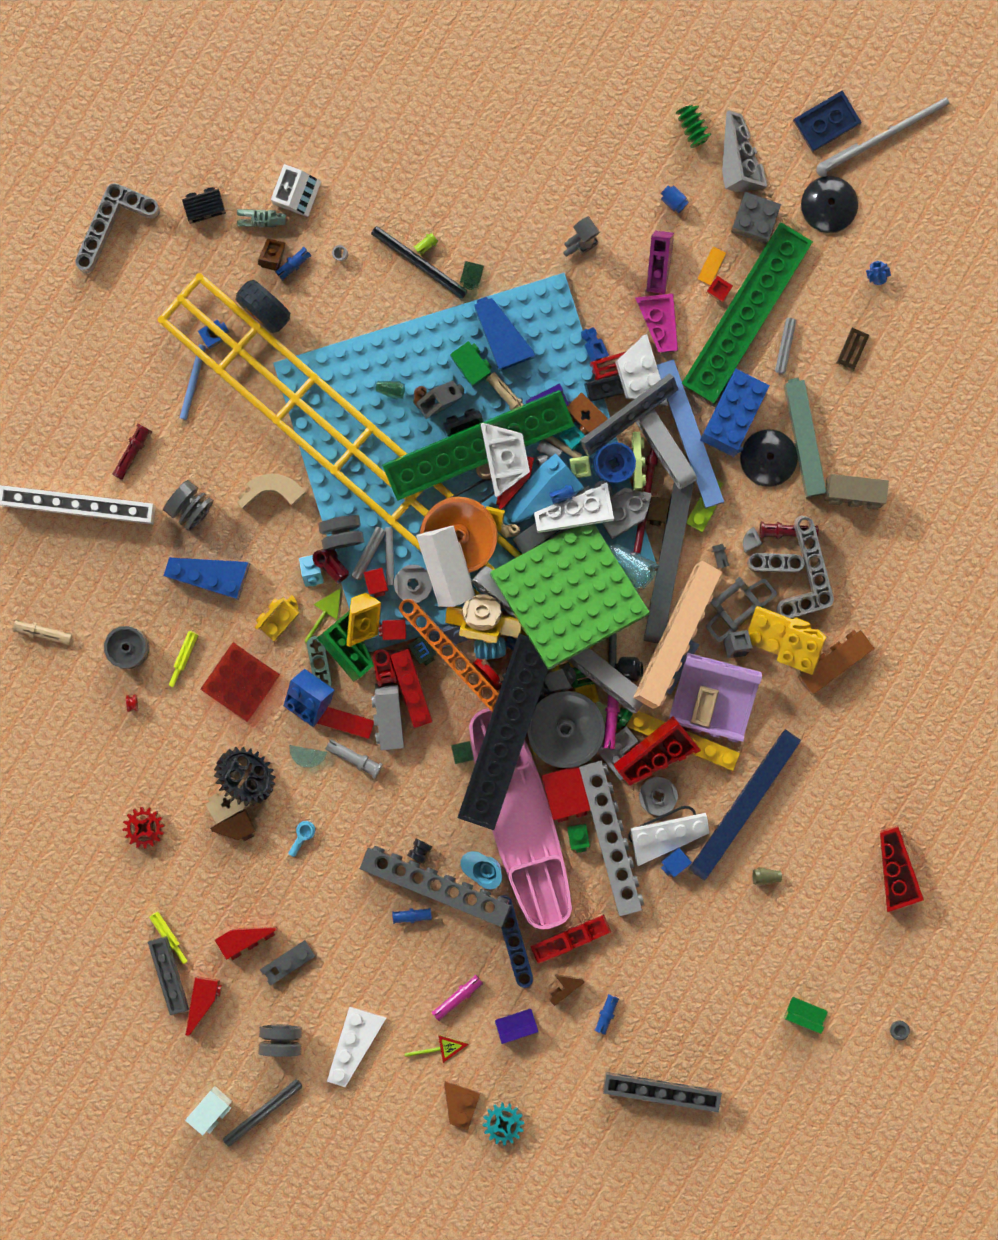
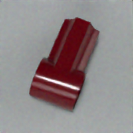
(331, 564)

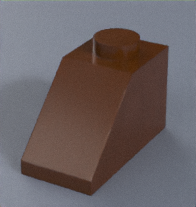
(236, 827)

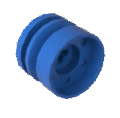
(624, 457)

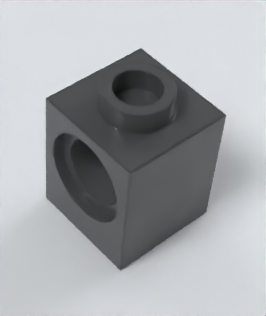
(737, 644)

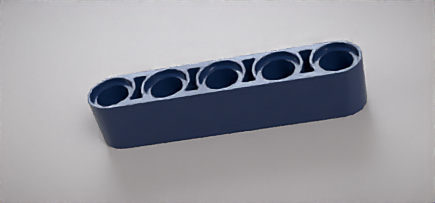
(516, 950)

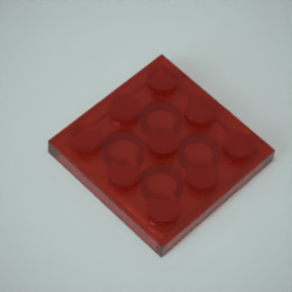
(240, 682)

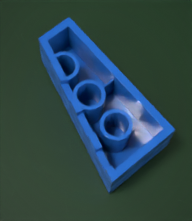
(212, 575)

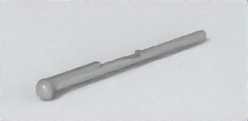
(852, 151)

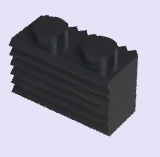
(203, 205)

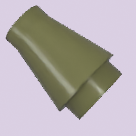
(765, 876)

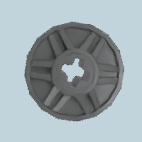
(185, 503)

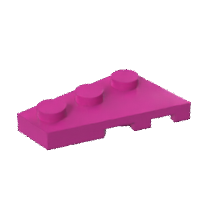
(661, 320)

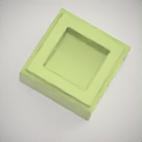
(580, 467)

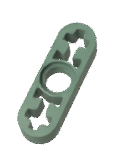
(312, 650)

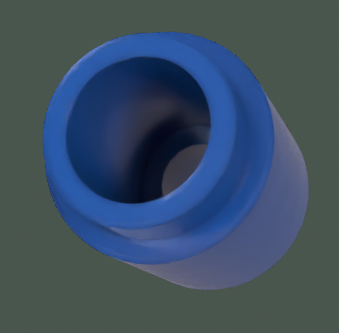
(674, 198)

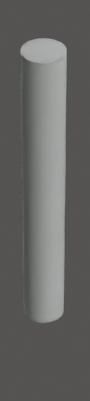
(389, 556)

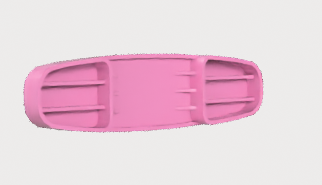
(528, 839)

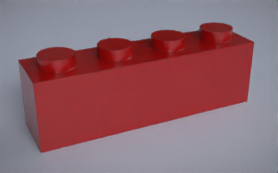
(411, 688)

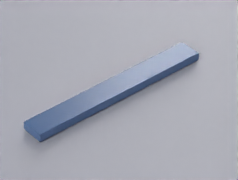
(691, 438)

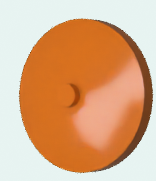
(472, 524)

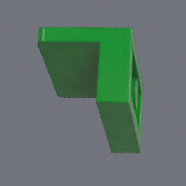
(806, 1015)

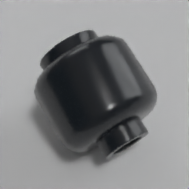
(630, 668)

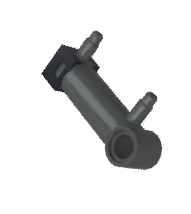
(584, 237)

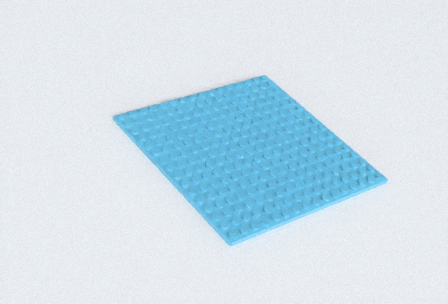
(420, 356)

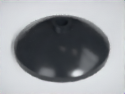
(820, 213)
(755, 461)

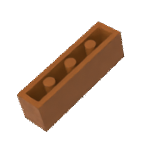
(837, 661)

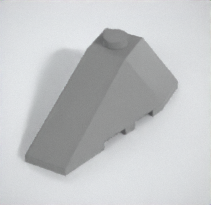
(740, 165)

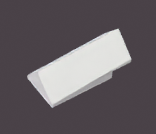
(446, 566)

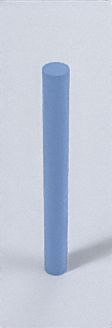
(191, 385)

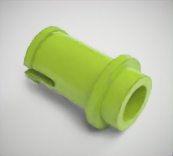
(426, 244)

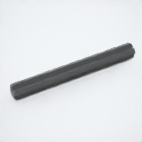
(262, 1113)

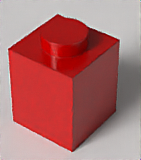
(376, 582)
(393, 630)

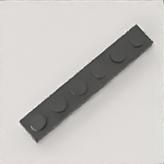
(629, 414)

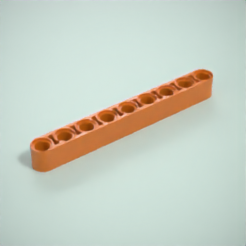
(450, 660)

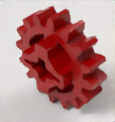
(133, 819)

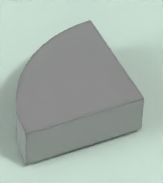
(751, 540)

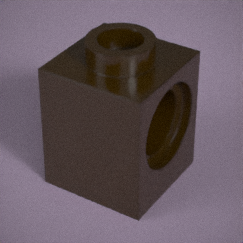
(657, 510)

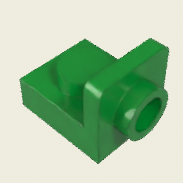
(578, 838)

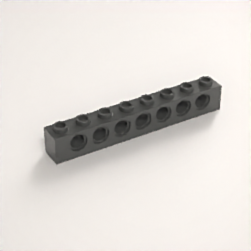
(371, 865)

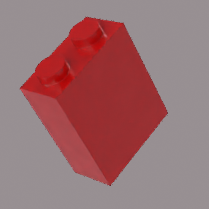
(566, 793)

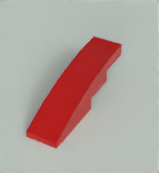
(570, 939)

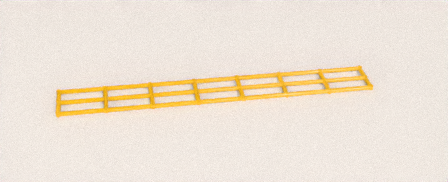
(295, 399)

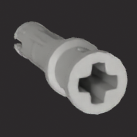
(362, 762)

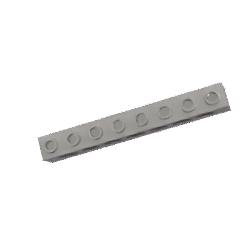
(624, 906)

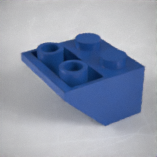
(308, 697)

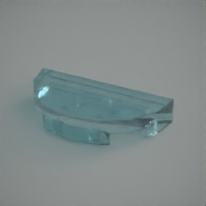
(307, 757)

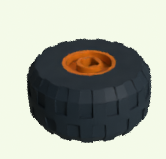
(263, 306)

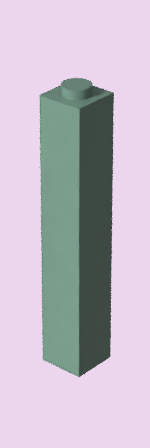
(804, 438)

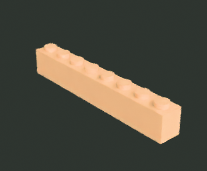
(677, 635)

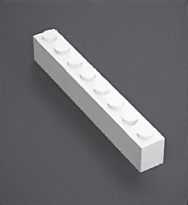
(77, 505)

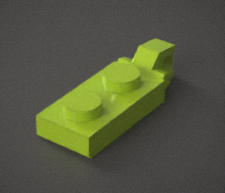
(700, 515)

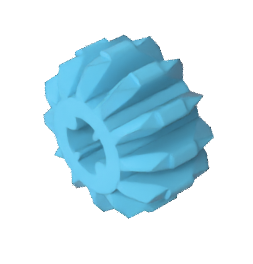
(490, 650)

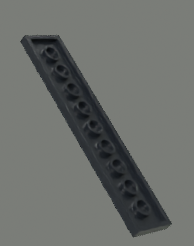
(504, 736)

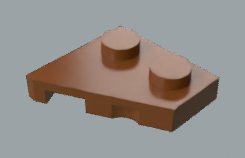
(460, 1104)

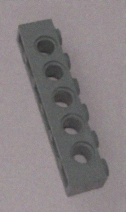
(662, 1092)

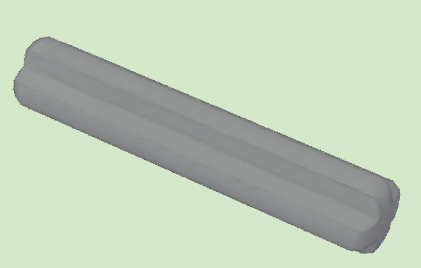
(785, 345)
(368, 553)

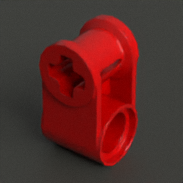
(384, 669)

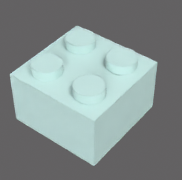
(209, 1109)

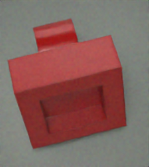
(719, 289)

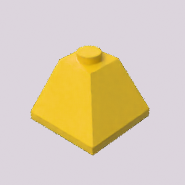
(363, 619)

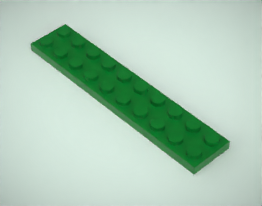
(747, 313)
(467, 448)

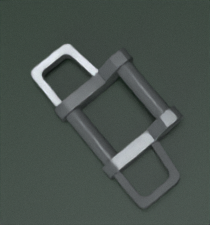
(739, 584)

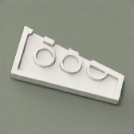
(662, 837)

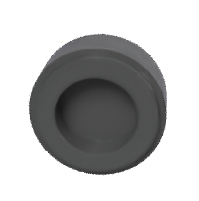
(899, 1030)

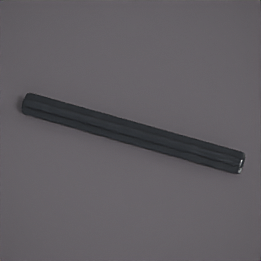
(419, 262)

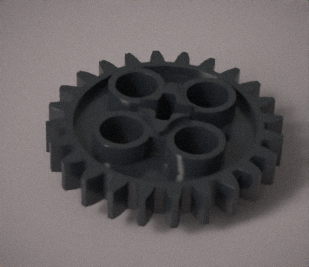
(259, 783)

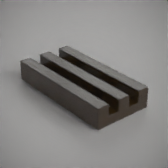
(846, 363)

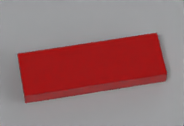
(347, 722)

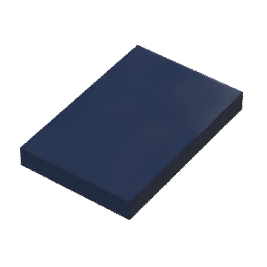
(827, 121)

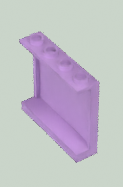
(734, 701)

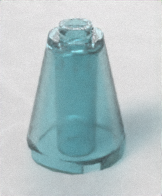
(636, 567)

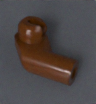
(418, 394)

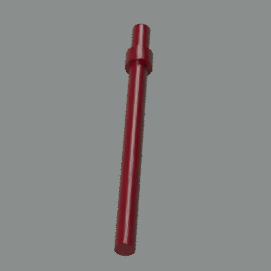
(652, 462)

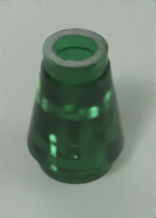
(392, 389)

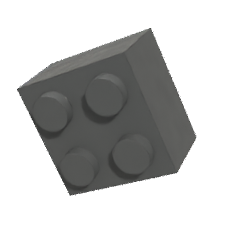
(755, 217)

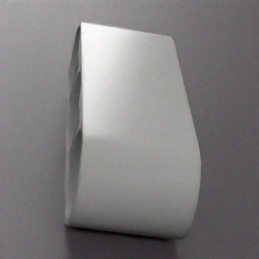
(766, 566)

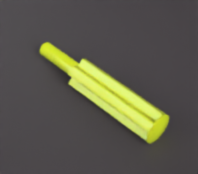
(183, 656)
(164, 931)

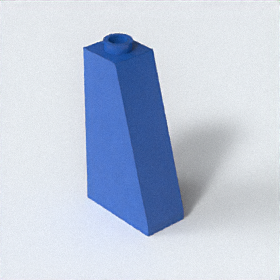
(503, 338)

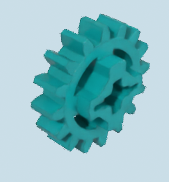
(495, 1126)

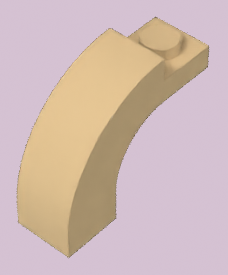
(272, 483)

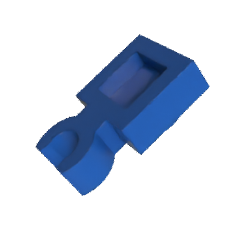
(594, 346)

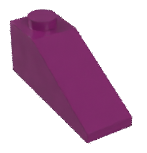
(659, 261)

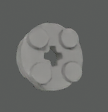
(404, 577)
(652, 805)

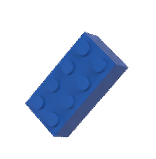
(734, 412)

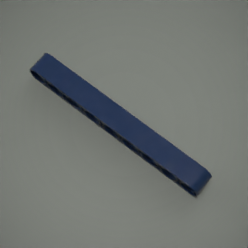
(744, 804)

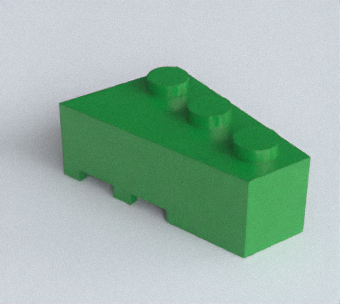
(353, 659)

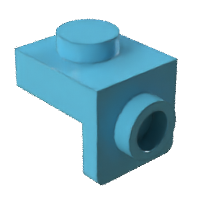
(310, 572)

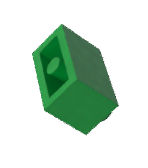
(471, 364)

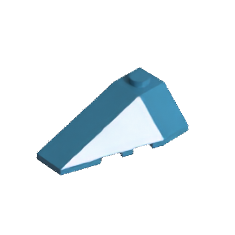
(535, 493)

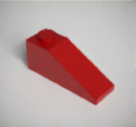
(203, 996)

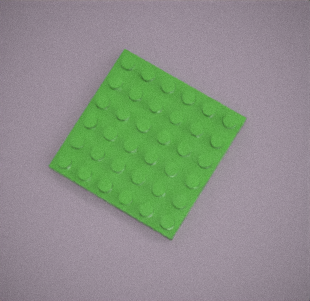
(569, 594)

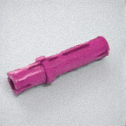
(611, 722)
(454, 1000)

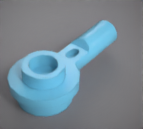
(305, 831)

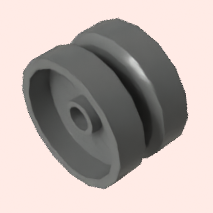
(341, 533)
(116, 652)
(280, 1040)

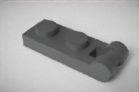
(288, 962)

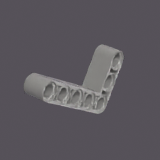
(108, 220)
(812, 572)

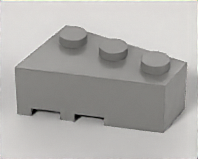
(388, 716)

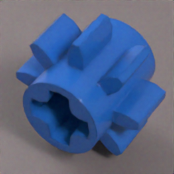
(878, 272)

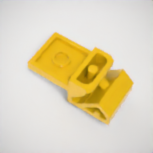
(788, 638)

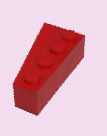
(656, 752)
(899, 877)

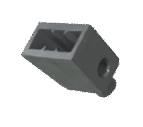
(446, 395)

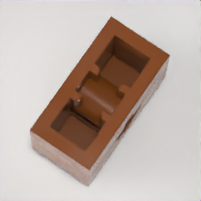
(583, 404)

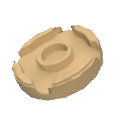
(482, 612)

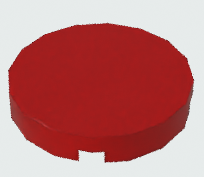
(489, 673)

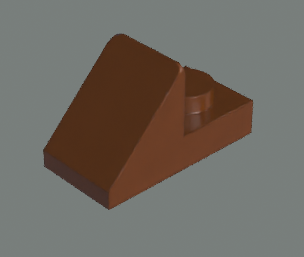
(271, 254)
(569, 985)

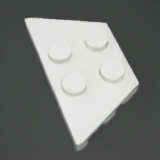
(638, 369)
(505, 456)

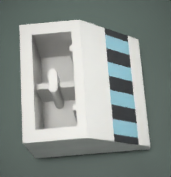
(295, 190)

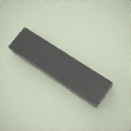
(168, 975)

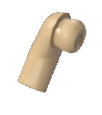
(510, 530)

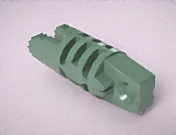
(260, 218)

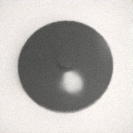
(566, 729)

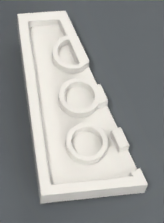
(585, 509)
(354, 1041)

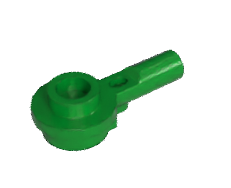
(623, 717)

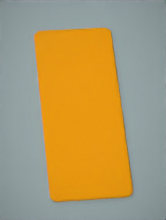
(711, 265)

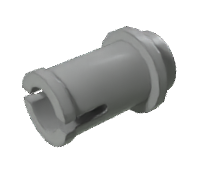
(548, 449)

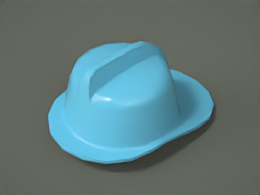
(482, 869)

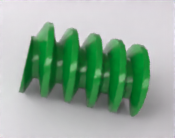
(693, 125)

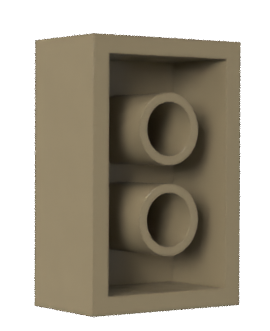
(856, 491)

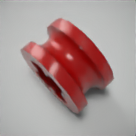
(131, 703)

